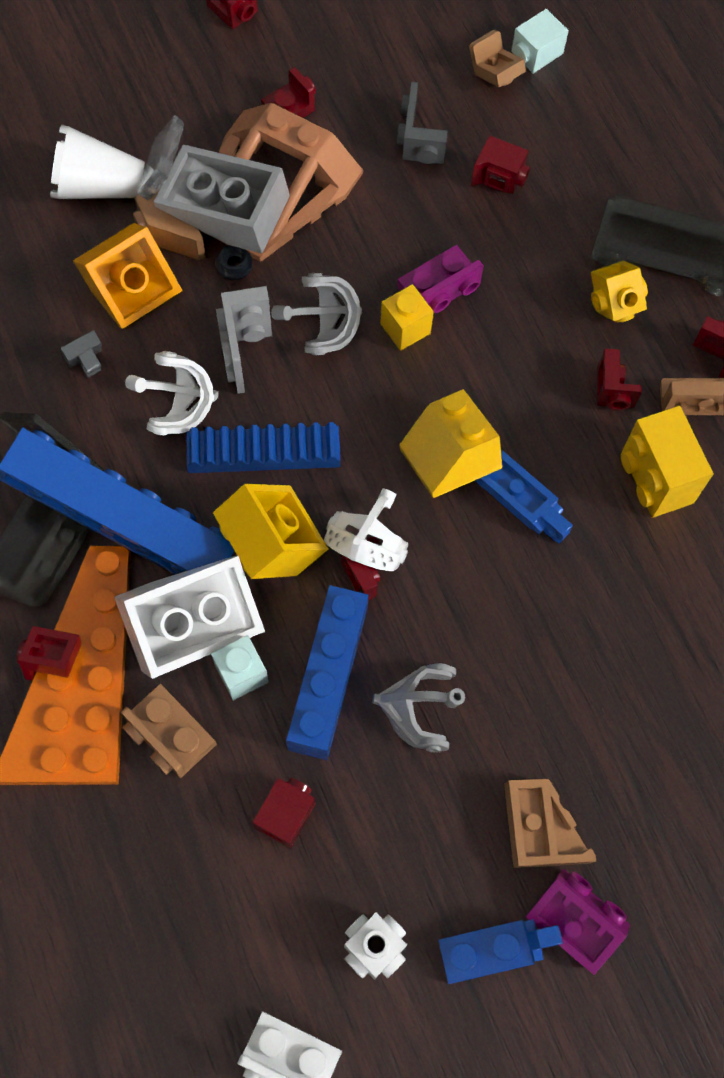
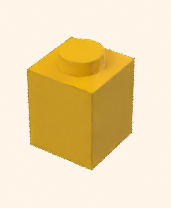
(406, 317)

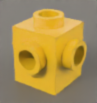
(619, 291)

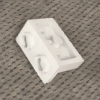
(286, 1052)

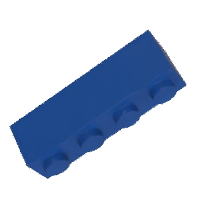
(327, 673)

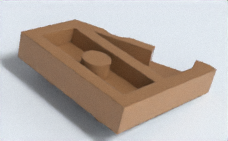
(541, 828)

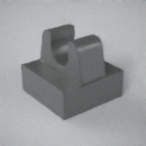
(83, 352)

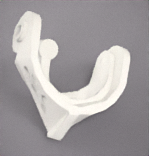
(186, 391)
(355, 547)

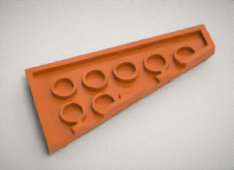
(74, 723)

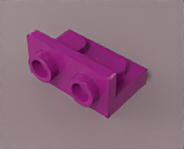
(444, 278)
(586, 923)

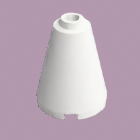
(93, 169)

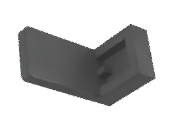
(419, 143)

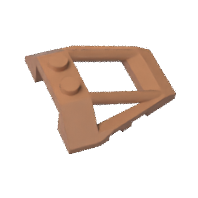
(306, 141)

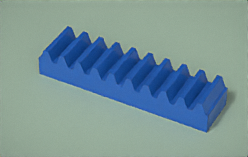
(263, 448)

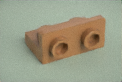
(694, 395)
(169, 731)

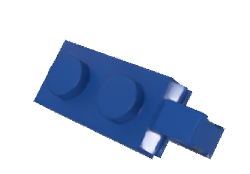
(526, 499)
(496, 949)

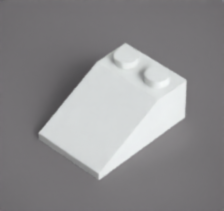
(189, 615)

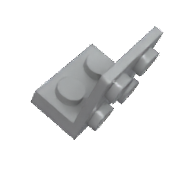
(242, 318)

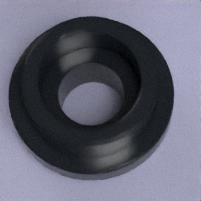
(230, 255)

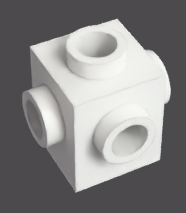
(370, 963)

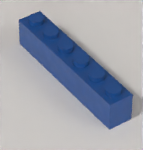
(110, 505)

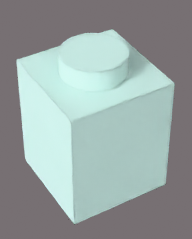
(539, 40)
(240, 667)

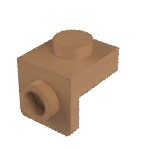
(494, 62)

